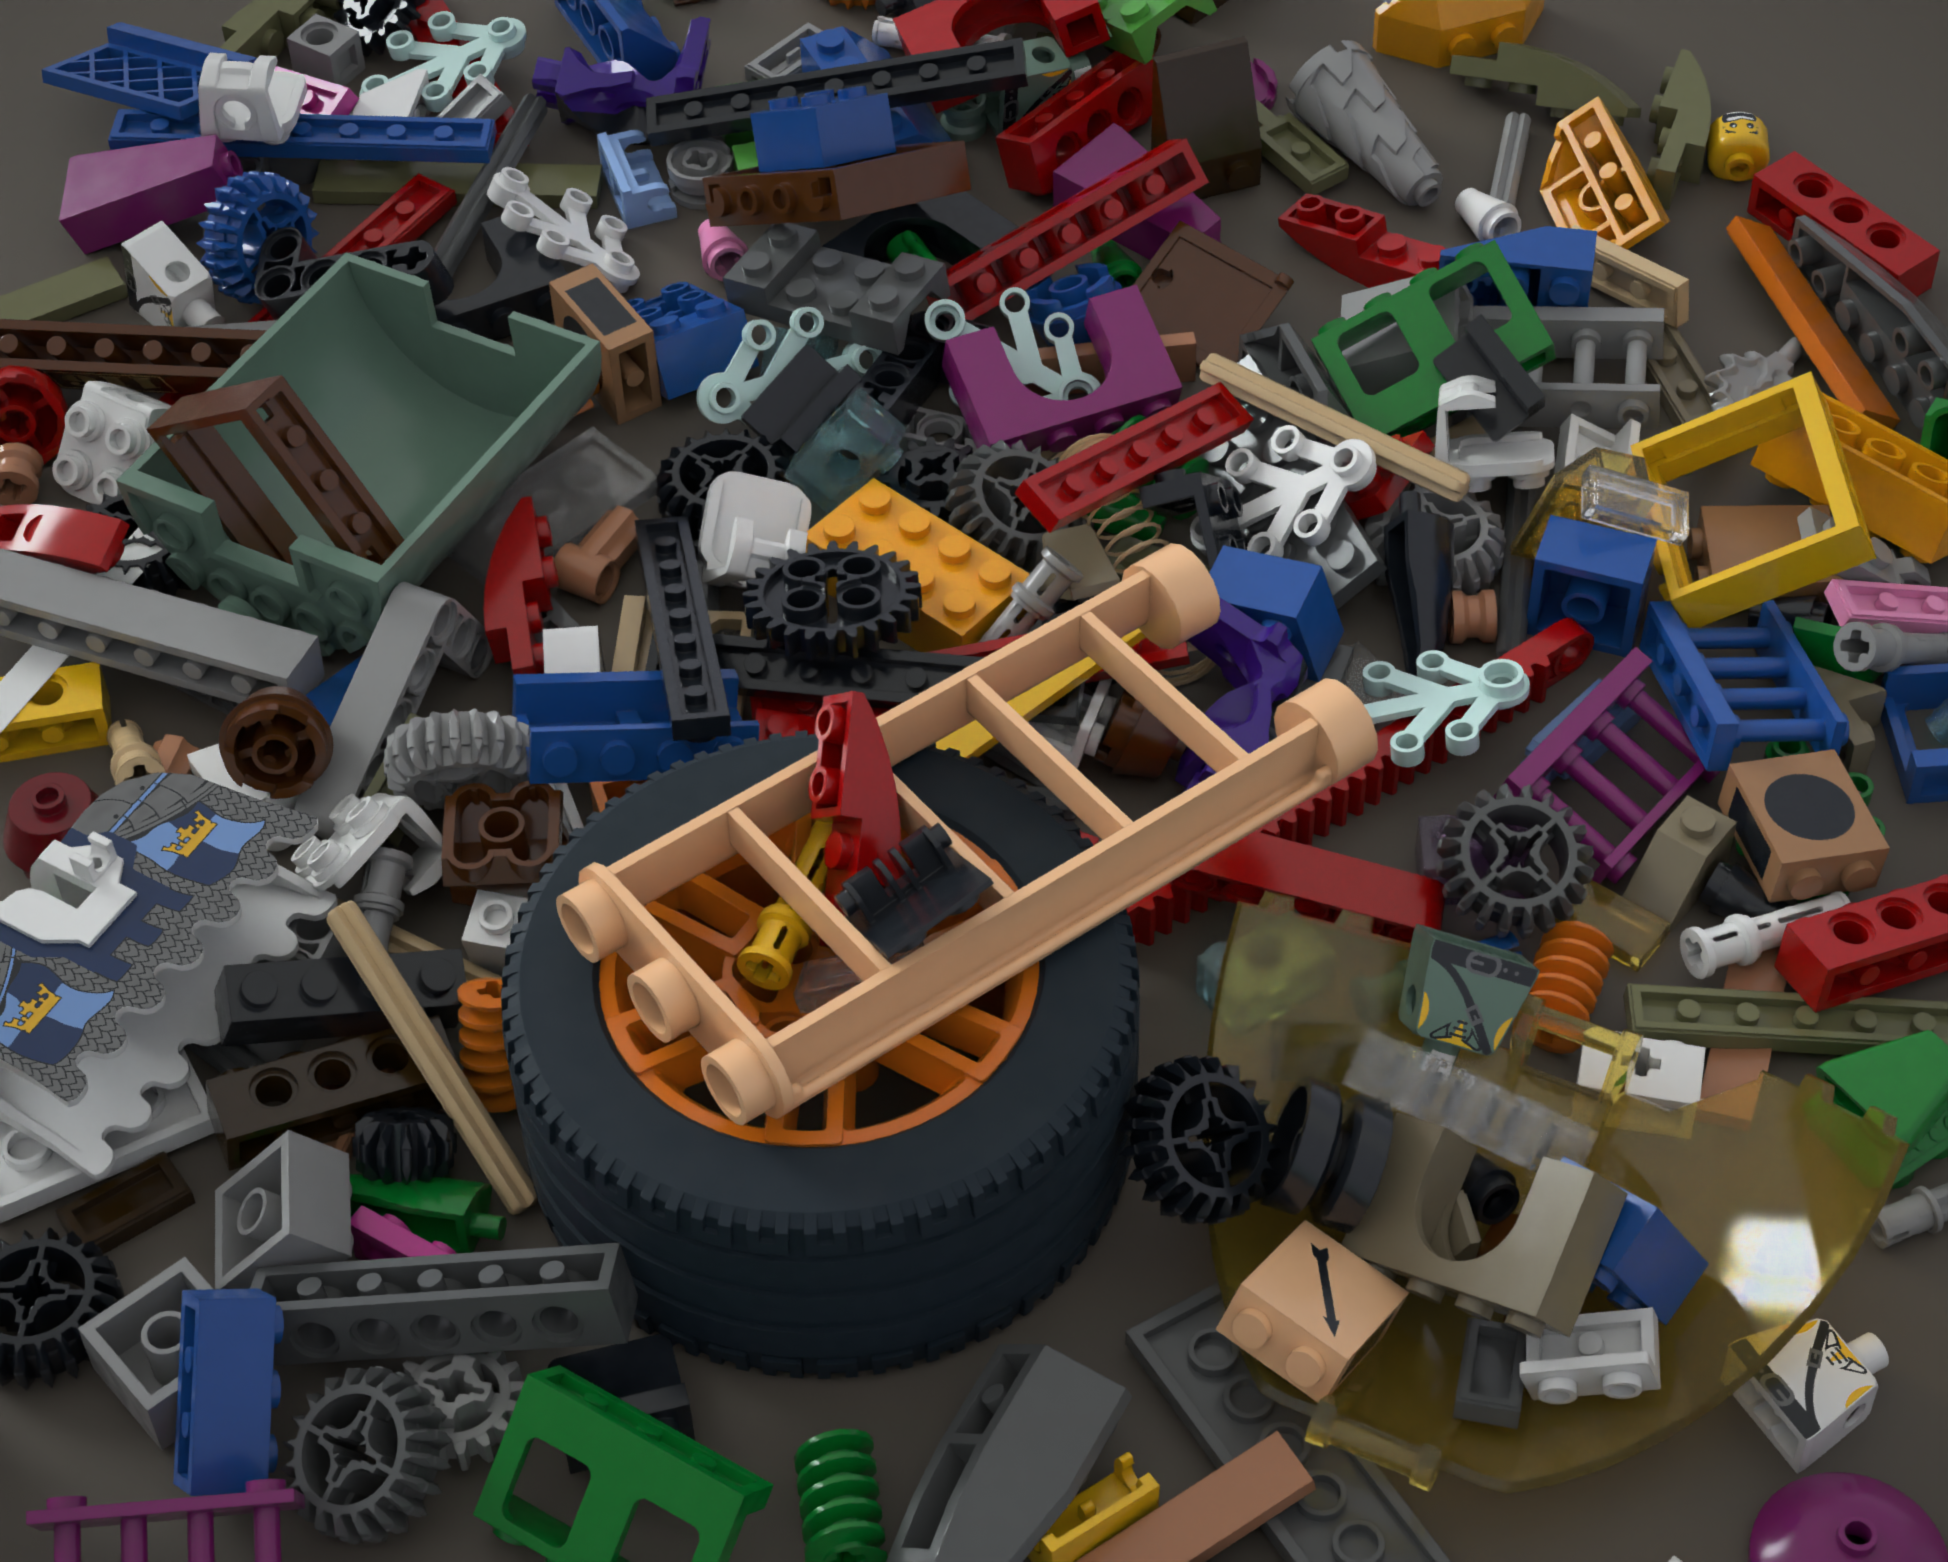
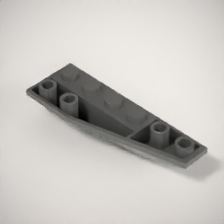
(1879, 314)
(1010, 1458)

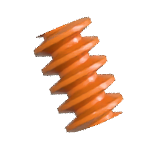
(1570, 976)
(483, 1043)

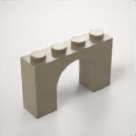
(1531, 1276)

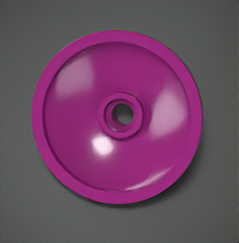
(1817, 1512)

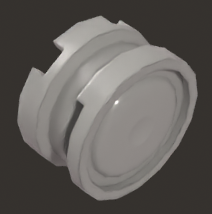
(690, 163)

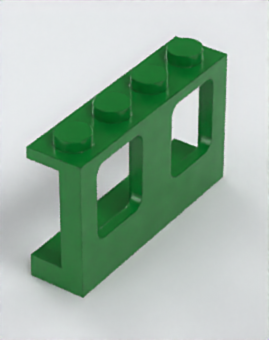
(1413, 402)
(628, 1461)

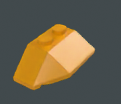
(1437, 29)
(1598, 180)

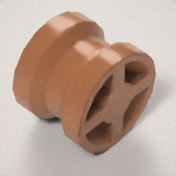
(19, 473)
(1472, 617)

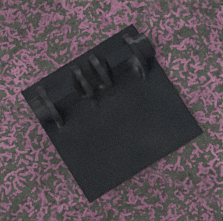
(908, 907)

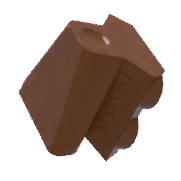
(499, 838)

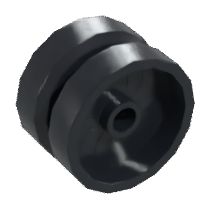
(1328, 1154)

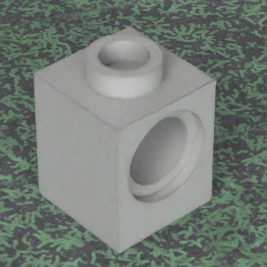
(326, 50)

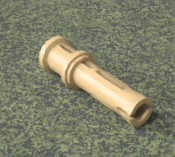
(131, 754)

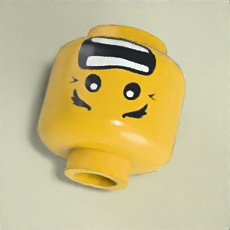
(1737, 146)

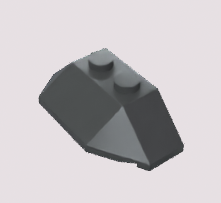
(1292, 364)

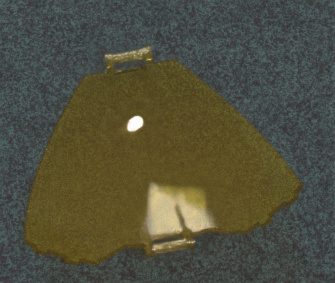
(1755, 1177)

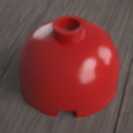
(31, 410)

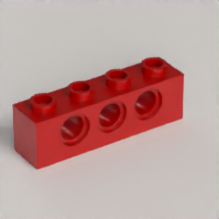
(1041, 141)
(1801, 188)
(1867, 945)

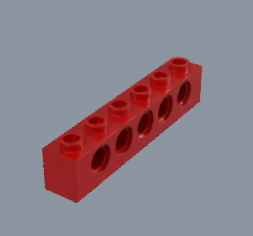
(1075, 227)

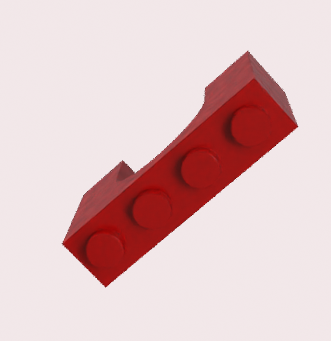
(961, 23)

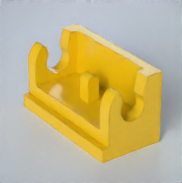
(1099, 1514)

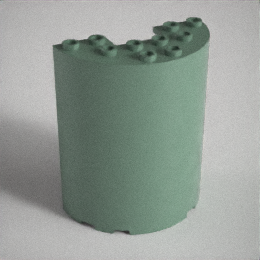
(417, 412)

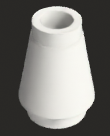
(1487, 215)

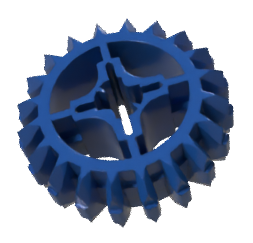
(238, 229)

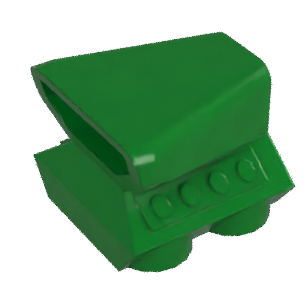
(1904, 1080)

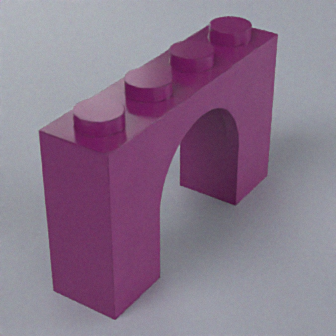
(1000, 407)

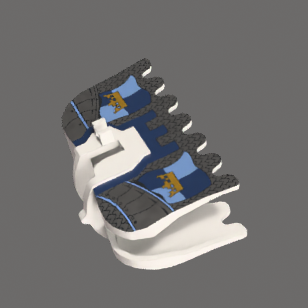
(124, 947)

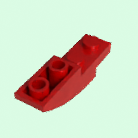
(1356, 241)
(63, 536)
(520, 589)
(853, 791)

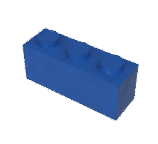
(226, 1390)

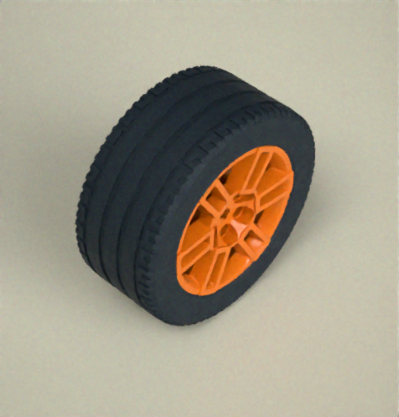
(839, 1237)

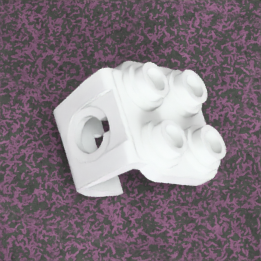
(249, 99)
(103, 439)
(1519, 455)
(747, 524)
(359, 831)

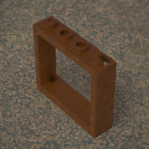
(838, 191)
(296, 449)

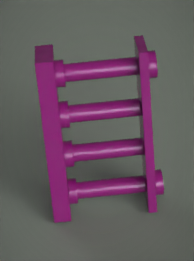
(1594, 721)
(262, 1498)

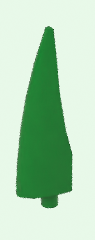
(434, 1210)

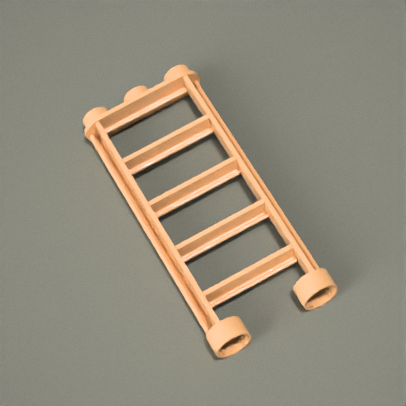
(1165, 595)

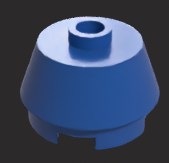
(1070, 297)

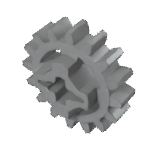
(473, 1410)

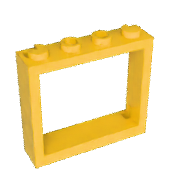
(1786, 569)

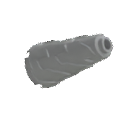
(1359, 115)

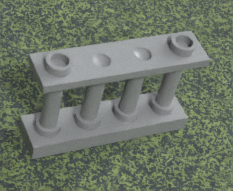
(1588, 336)

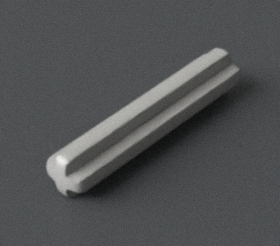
(1511, 157)

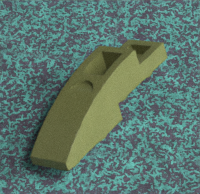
(266, 24)
(1560, 80)
(1681, 127)

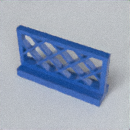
(140, 71)

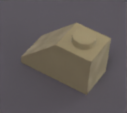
(1681, 860)

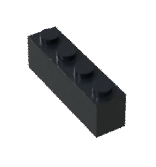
(327, 997)

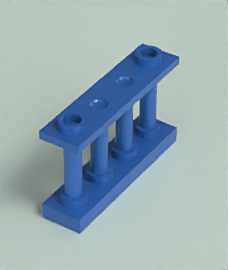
(1707, 707)

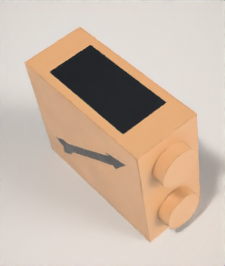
(1312, 1311)

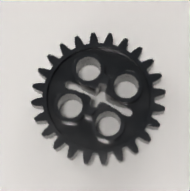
(792, 600)

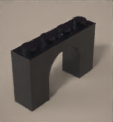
(948, 226)
(519, 286)

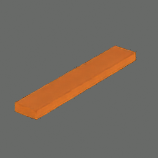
(1810, 320)

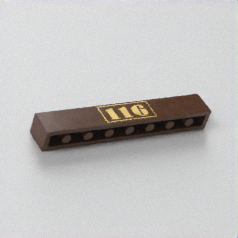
(124, 354)

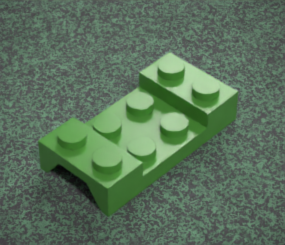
(1135, 23)

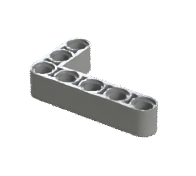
(391, 679)

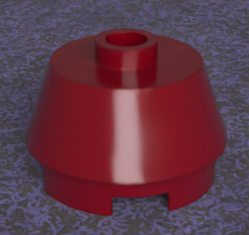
(42, 812)

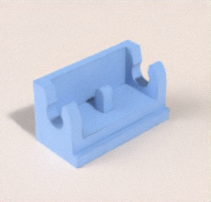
(634, 180)

